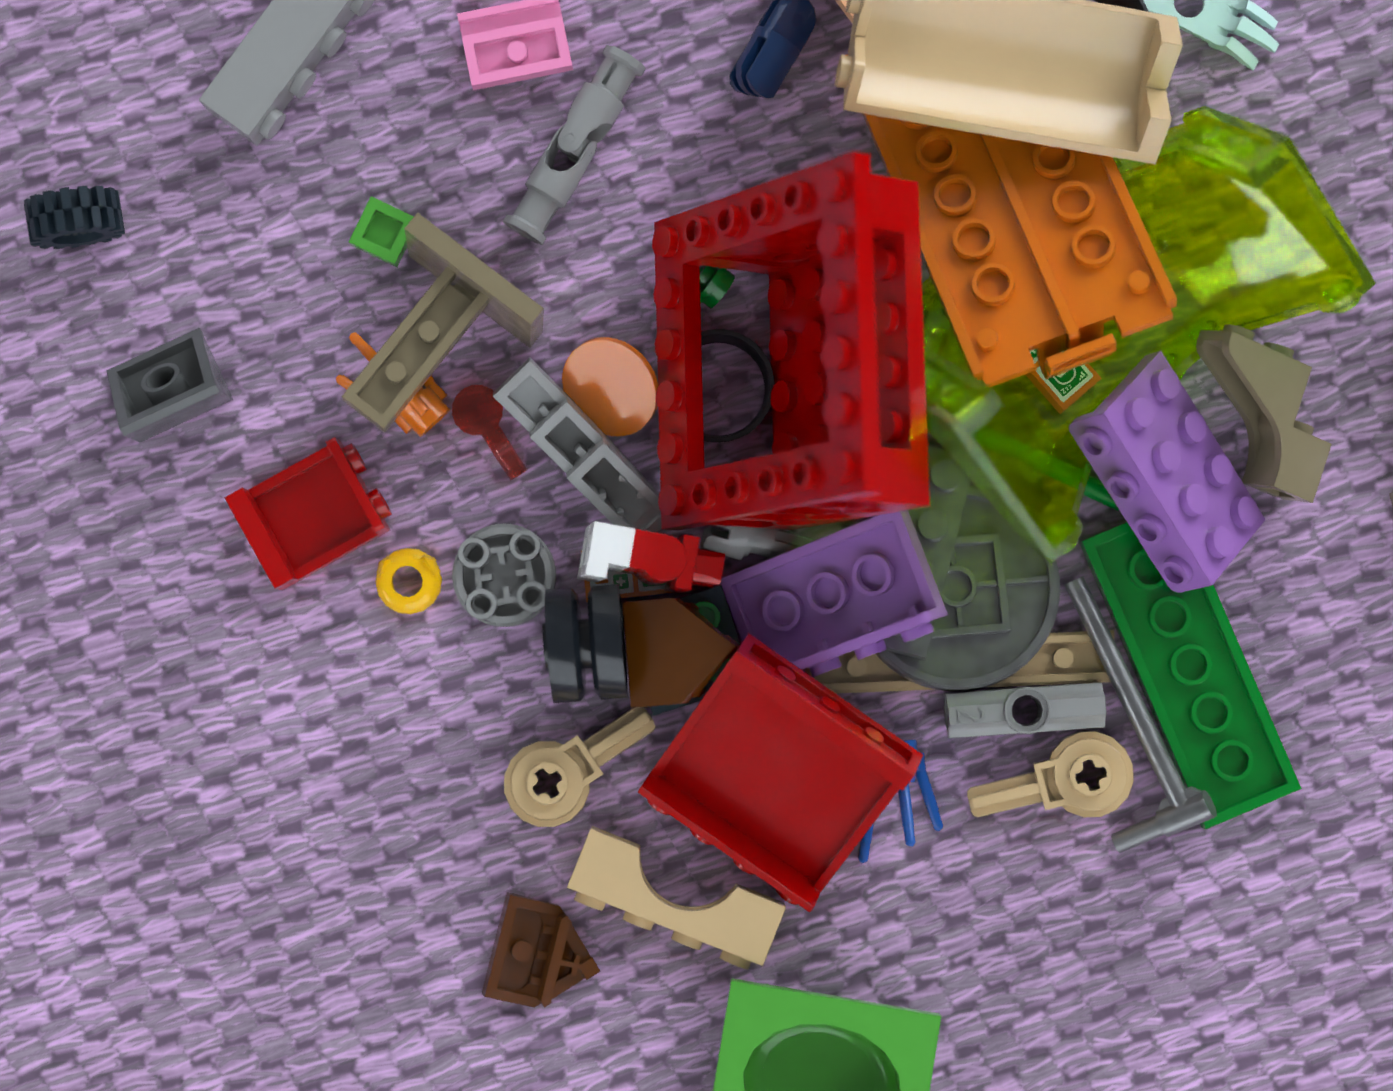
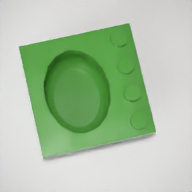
(862, 1050)

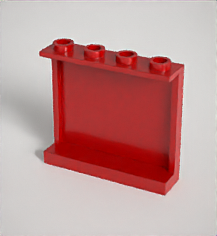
(779, 773)

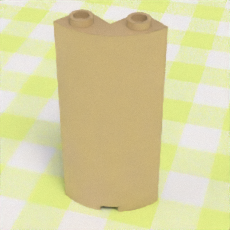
(1017, 70)

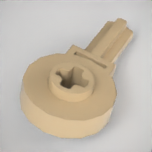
(575, 763)
(1056, 781)

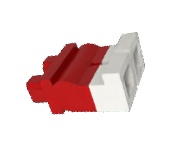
(649, 556)

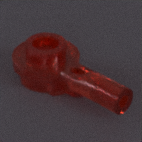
(479, 415)

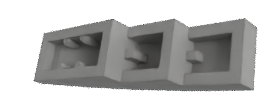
(580, 448)

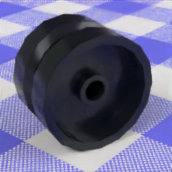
(579, 643)

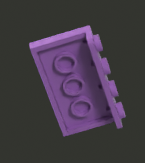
(1168, 475)
(839, 594)

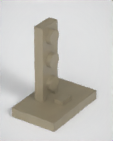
(438, 322)

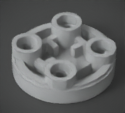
(503, 575)

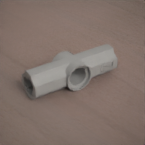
(1057, 710)

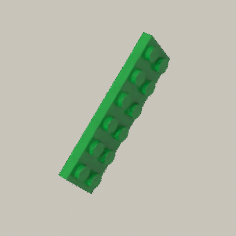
(1192, 679)

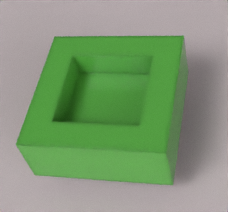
(381, 231)

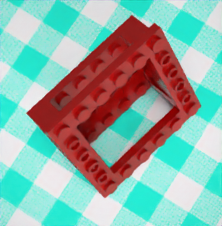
(840, 349)

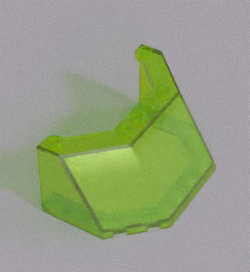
(1241, 247)

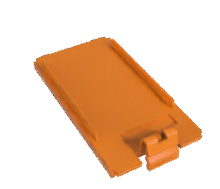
(1026, 247)

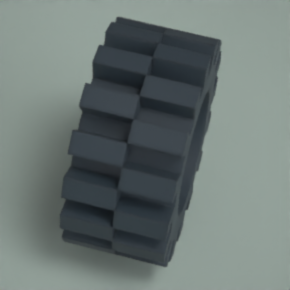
(74, 217)

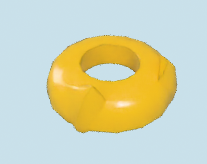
(430, 575)

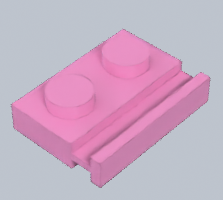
(514, 42)

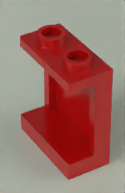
(310, 514)

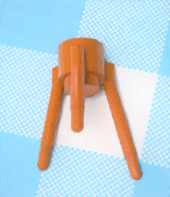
(425, 407)

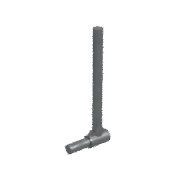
(1182, 806)

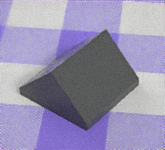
(166, 387)

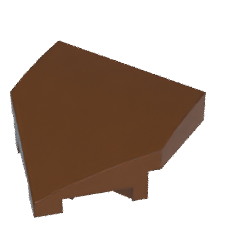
(671, 651)
(535, 954)

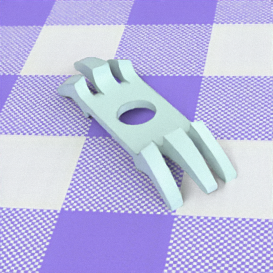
(1221, 18)

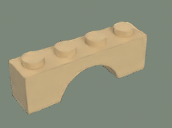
(737, 923)

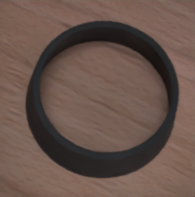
(751, 348)

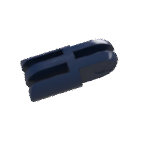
(773, 48)

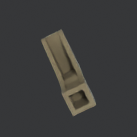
(1267, 394)

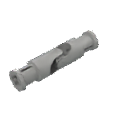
(587, 123)

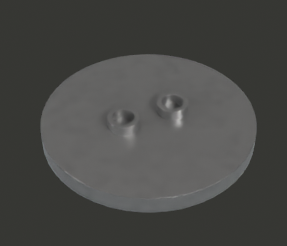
(997, 606)

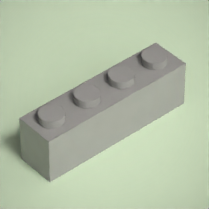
(278, 63)

